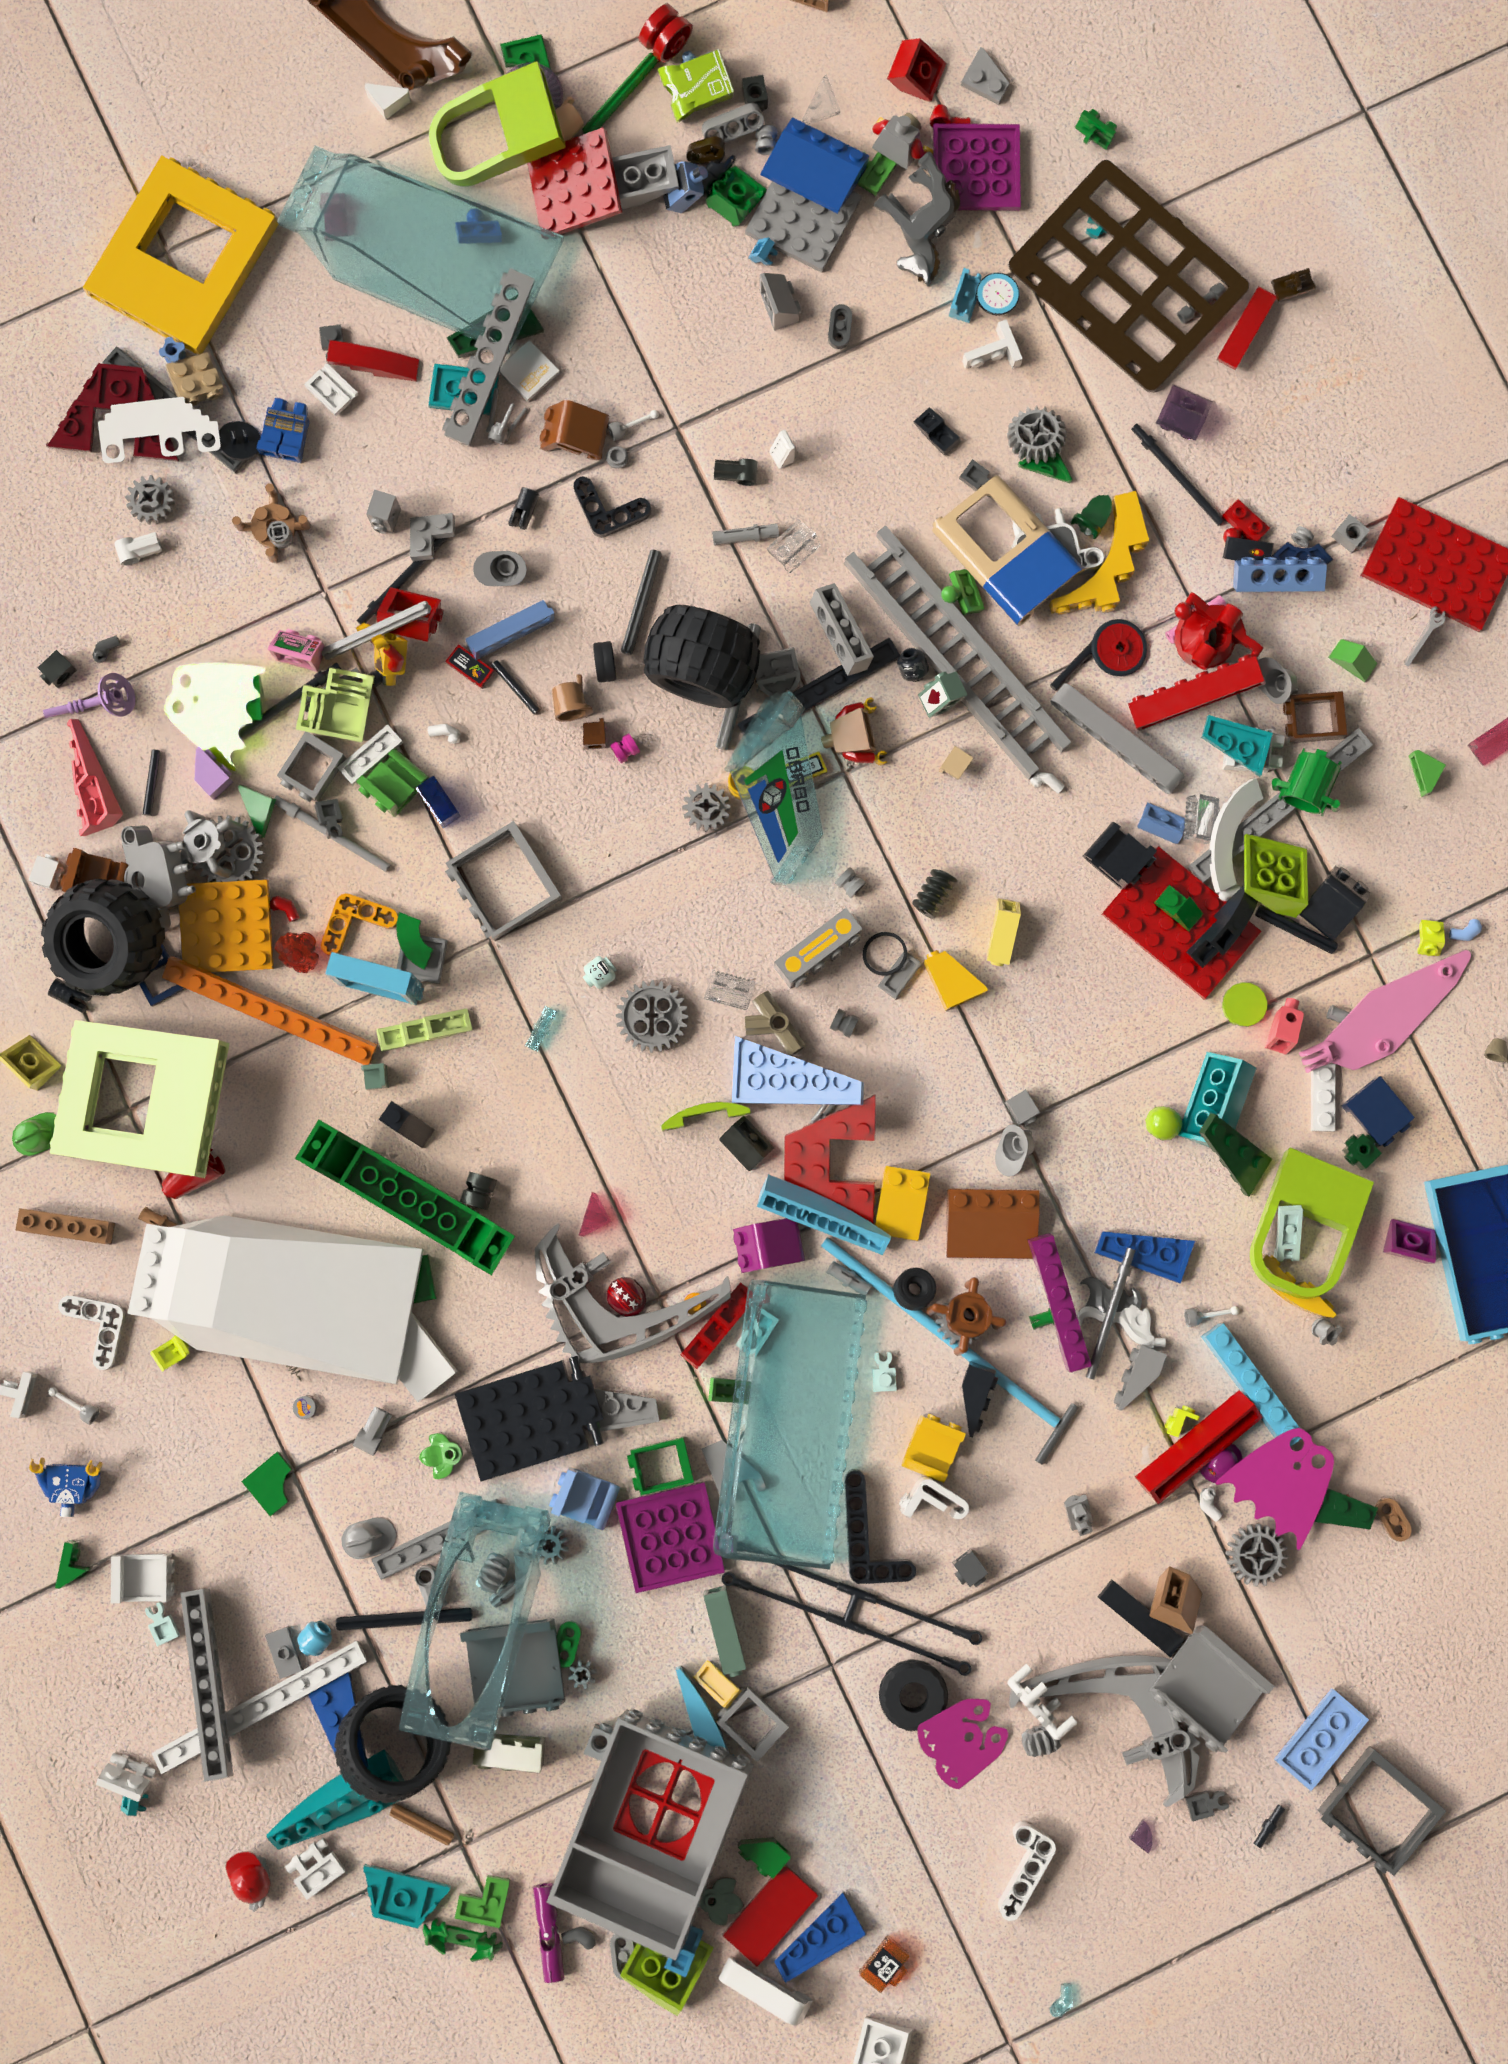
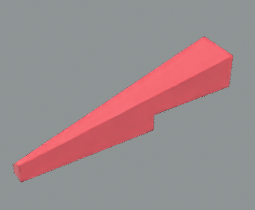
(96, 798)

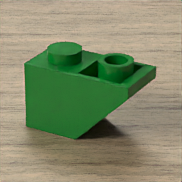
(765, 1853)

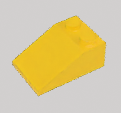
(902, 1202)

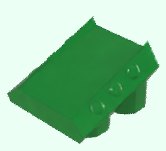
(735, 195)

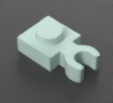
(884, 1378)
(163, 1627)

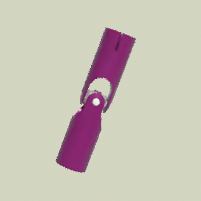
(547, 1916)

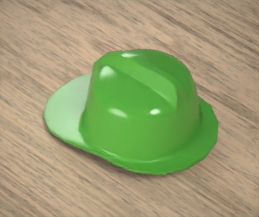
(34, 1134)

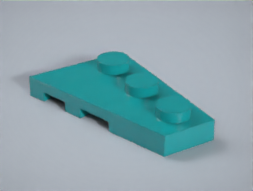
(1238, 741)

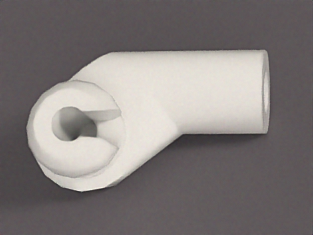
(1047, 778)

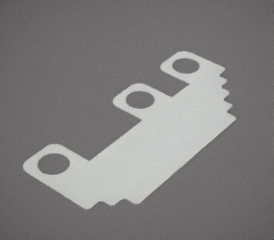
(155, 417)

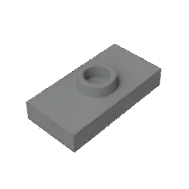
(283, 1652)

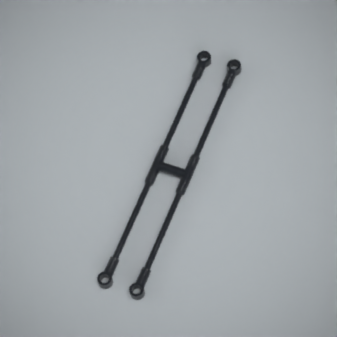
(846, 1621)

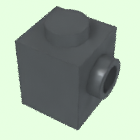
(969, 1569)

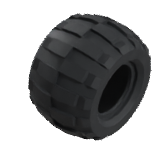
(702, 656)
(131, 923)

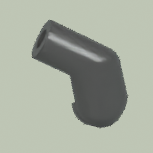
(103, 647)
(580, 1935)

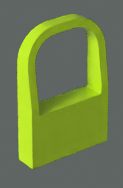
(525, 116)
(1327, 1197)

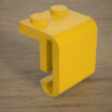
(933, 1447)

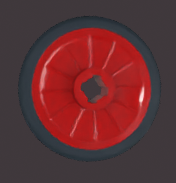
(1129, 638)

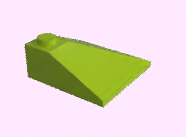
(1276, 874)
(665, 1988)

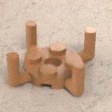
(267, 514)

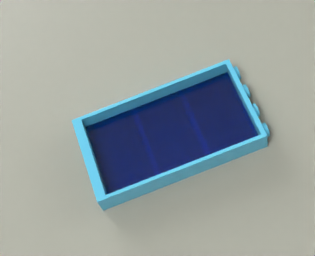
(1473, 1244)

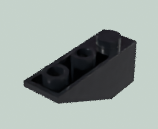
(975, 1389)

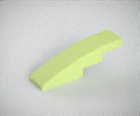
(424, 1030)

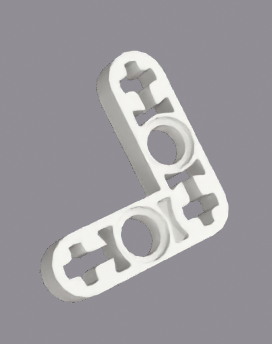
(102, 1317)

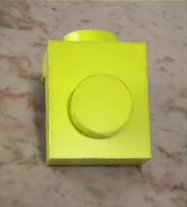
(1431, 938)
(170, 1353)
(1175, 1422)

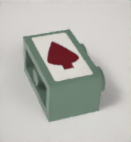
(942, 693)

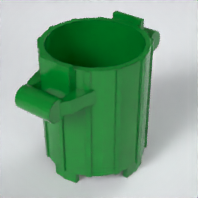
(1310, 783)

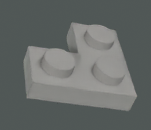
(426, 529)

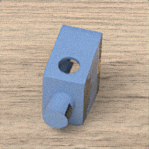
(690, 187)

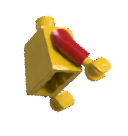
(389, 655)

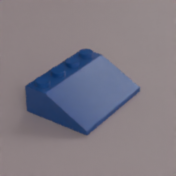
(815, 165)

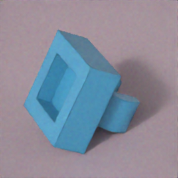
(761, 251)

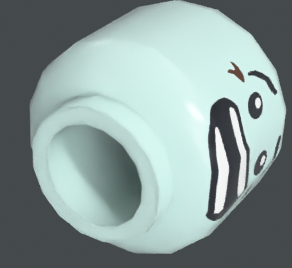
(599, 972)

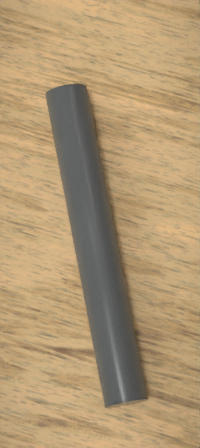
(1056, 1434)

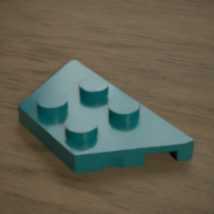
(401, 1896)

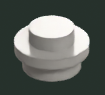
(617, 457)

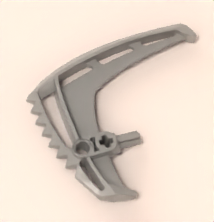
(594, 1320)
(1137, 1687)

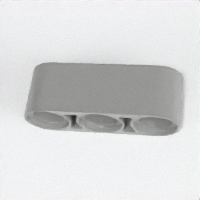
(737, 115)

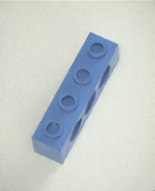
(1289, 582)

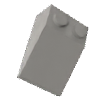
(645, 175)

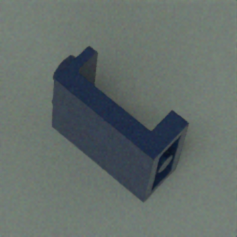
(1379, 1111)

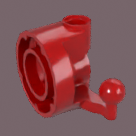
(1196, 625)

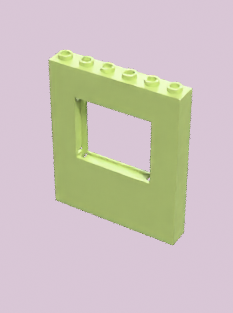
(180, 1103)

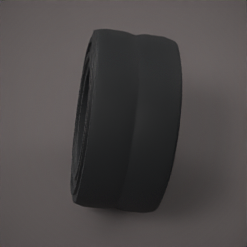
(604, 661)
(923, 1280)

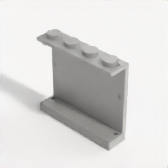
(1209, 1688)

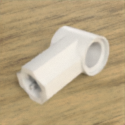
(132, 549)

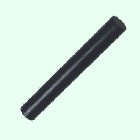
(1072, 667)
(517, 689)
(151, 782)

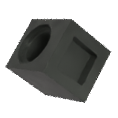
(755, 85)
(56, 669)

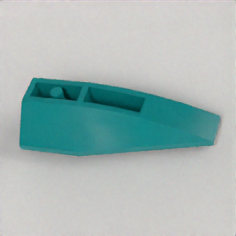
(333, 1806)

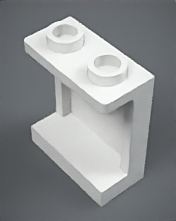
(141, 1577)

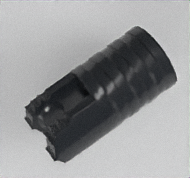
(524, 508)
(66, 995)

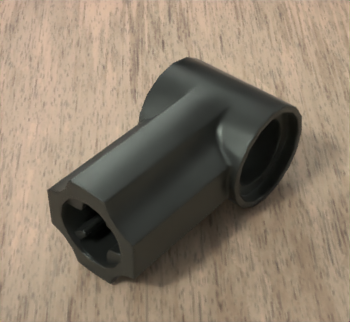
(741, 471)

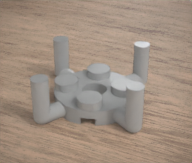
(213, 844)

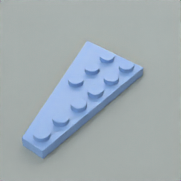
(777, 1078)

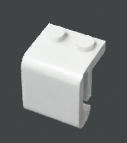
(910, 1501)

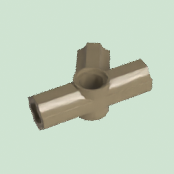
(763, 1024)

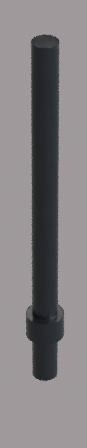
(1149, 442)
(398, 583)
(319, 679)

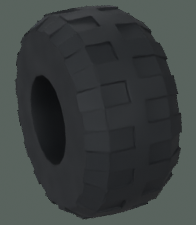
(903, 1674)

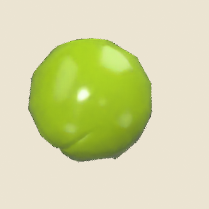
(1163, 1123)

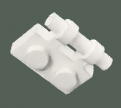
(124, 1782)
(318, 1875)

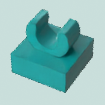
(131, 1806)

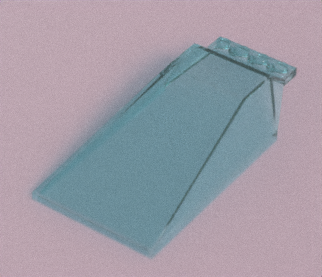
(415, 240)

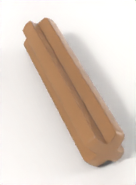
(421, 1824)

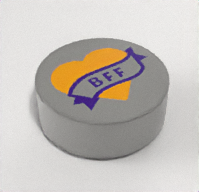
(304, 1407)

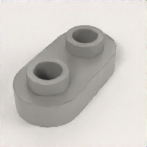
(620, 1953)

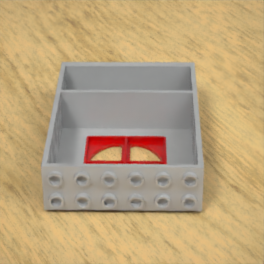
(630, 1877)

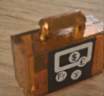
(885, 1964)

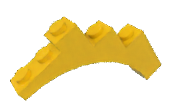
(1101, 589)

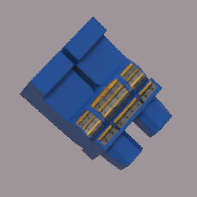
(284, 431)

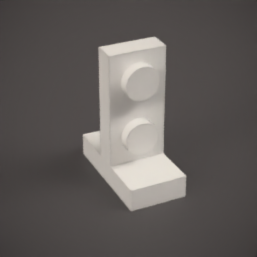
(995, 350)
(21, 1394)

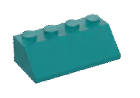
(1218, 1090)

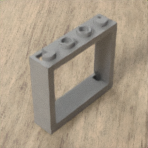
(479, 848)

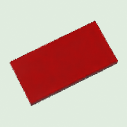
(770, 1915)

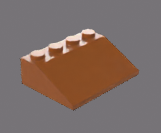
(991, 1223)

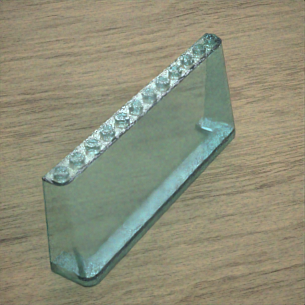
(789, 1425)

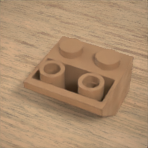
(1176, 1600)

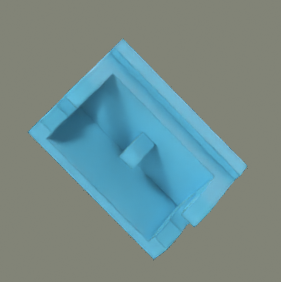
(965, 296)

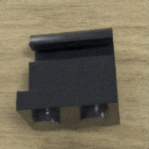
(1119, 856)
(1335, 902)

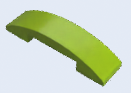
(676, 1120)

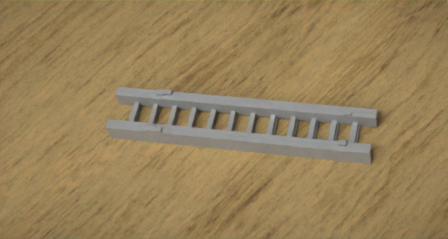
(935, 657)

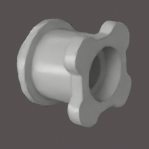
(1326, 1331)

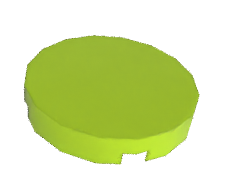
(1244, 1004)

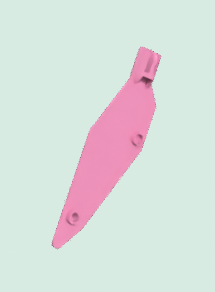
(1387, 1016)

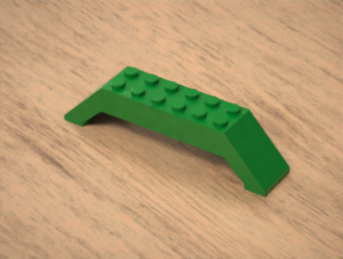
(405, 1196)

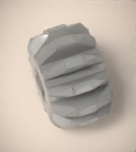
(556, 1549)
(492, 1572)
(1039, 1742)

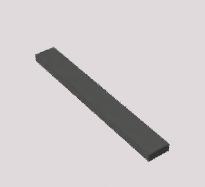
(118, 357)

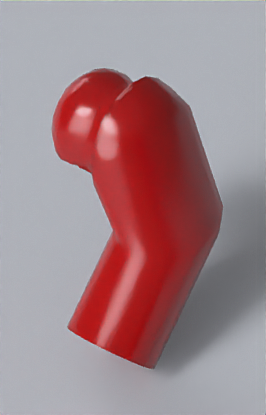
(286, 905)

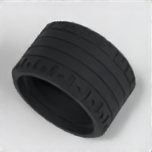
(355, 1771)

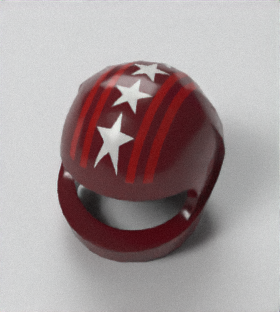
(626, 1296)

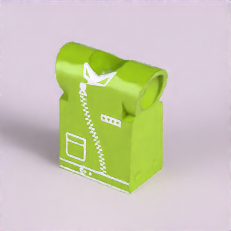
(696, 84)

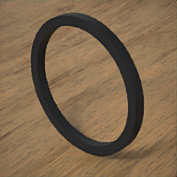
(879, 935)

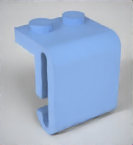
(584, 1498)

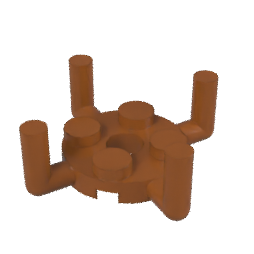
(956, 1320)

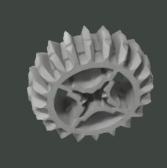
(1045, 443)
(1257, 1565)

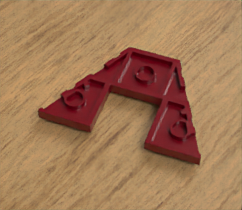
(108, 387)

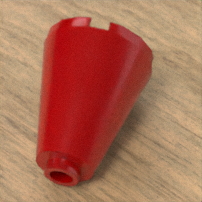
(179, 1185)

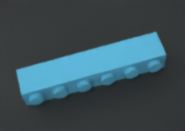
(1249, 1380)

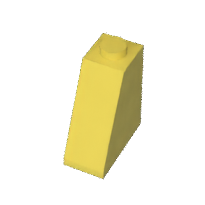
(1003, 932)

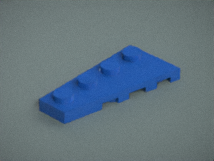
(1153, 1254)
(332, 1705)
(824, 1937)

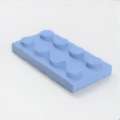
(1321, 1739)

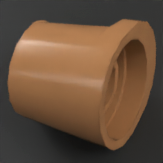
(569, 701)

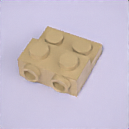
(195, 379)

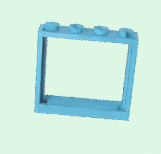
(374, 978)

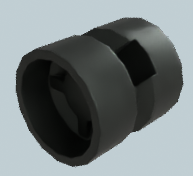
(478, 1190)

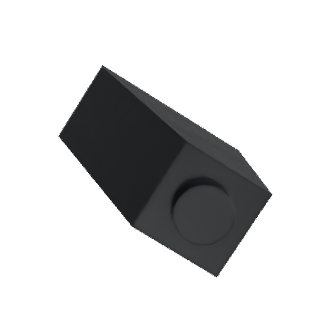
(406, 1124)

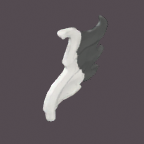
(1128, 1313)

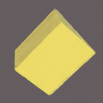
(30, 1062)

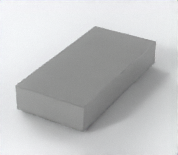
(896, 982)

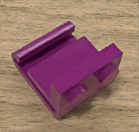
(768, 1245)

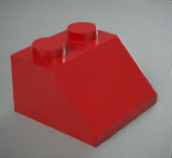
(916, 69)

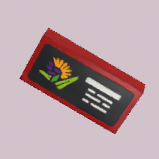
(469, 667)

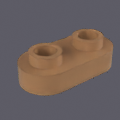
(1392, 1519)

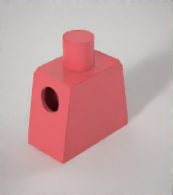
(1285, 1027)

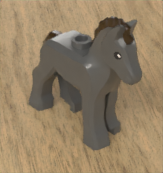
(925, 222)

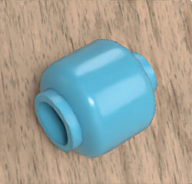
(314, 1638)

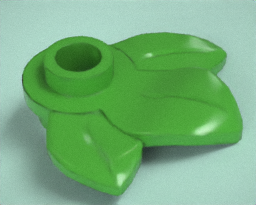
(437, 1455)

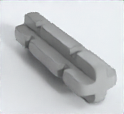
(503, 1593)

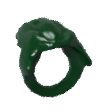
(1094, 515)

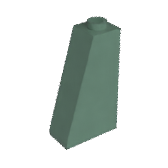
(724, 1630)

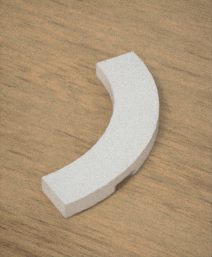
(1225, 830)

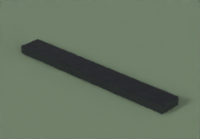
(837, 679)

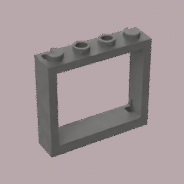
(1413, 1839)

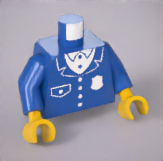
(67, 1483)

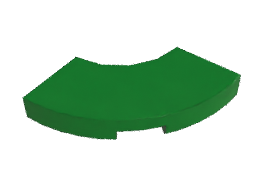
(411, 942)

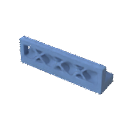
(510, 629)

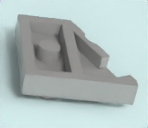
(985, 78)

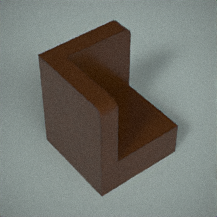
(594, 735)

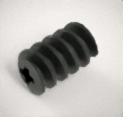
(933, 891)

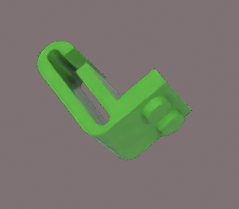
(392, 783)

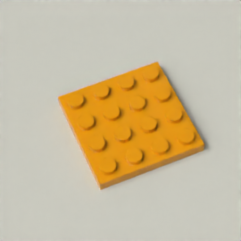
(227, 926)

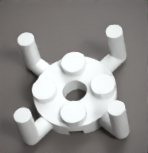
(1041, 1712)

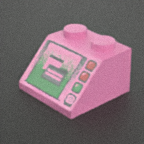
(297, 650)

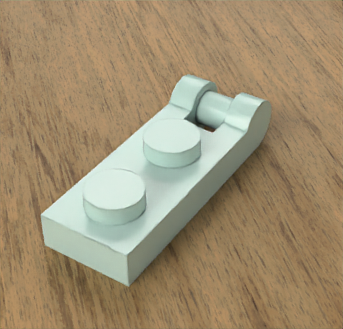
(1288, 1233)

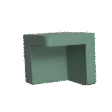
(375, 1076)

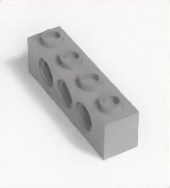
(841, 629)

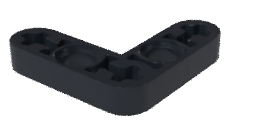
(602, 516)

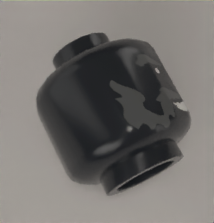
(912, 665)

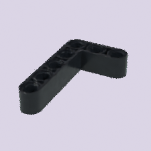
(862, 1537)

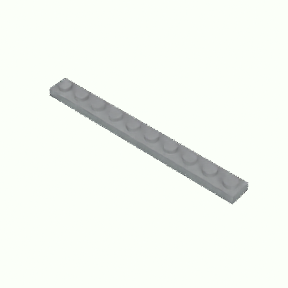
(1275, 810)

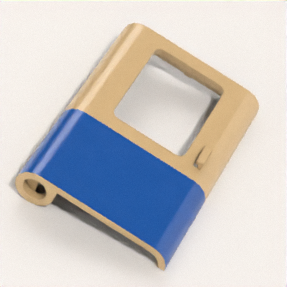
(1026, 572)

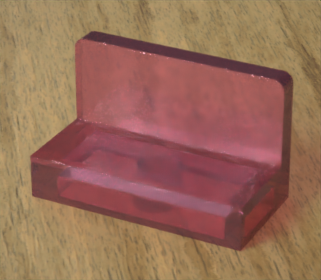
(1491, 743)

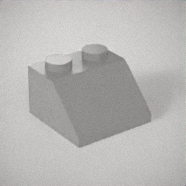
(778, 300)

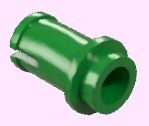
(1042, 1319)

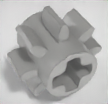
(584, 1680)

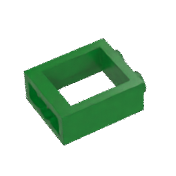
(638, 1481)

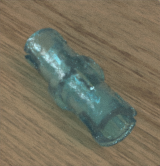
(541, 1028)

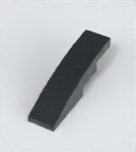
(1138, 1616)

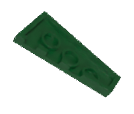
(1235, 1152)

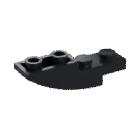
(1225, 931)

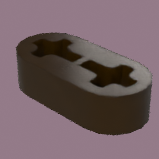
(705, 149)

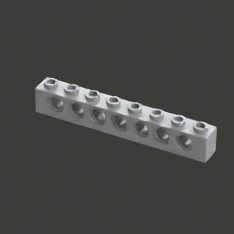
(523, 285)
(207, 1684)

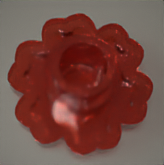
(298, 951)

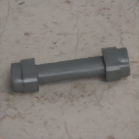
(1215, 292)

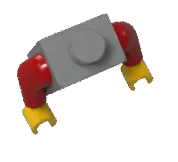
(899, 140)

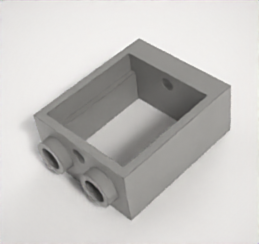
(336, 757)
(769, 1739)

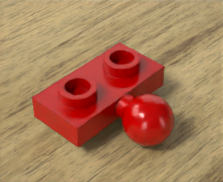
(1244, 523)

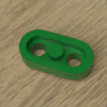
(568, 1643)

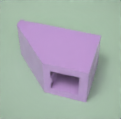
(209, 775)

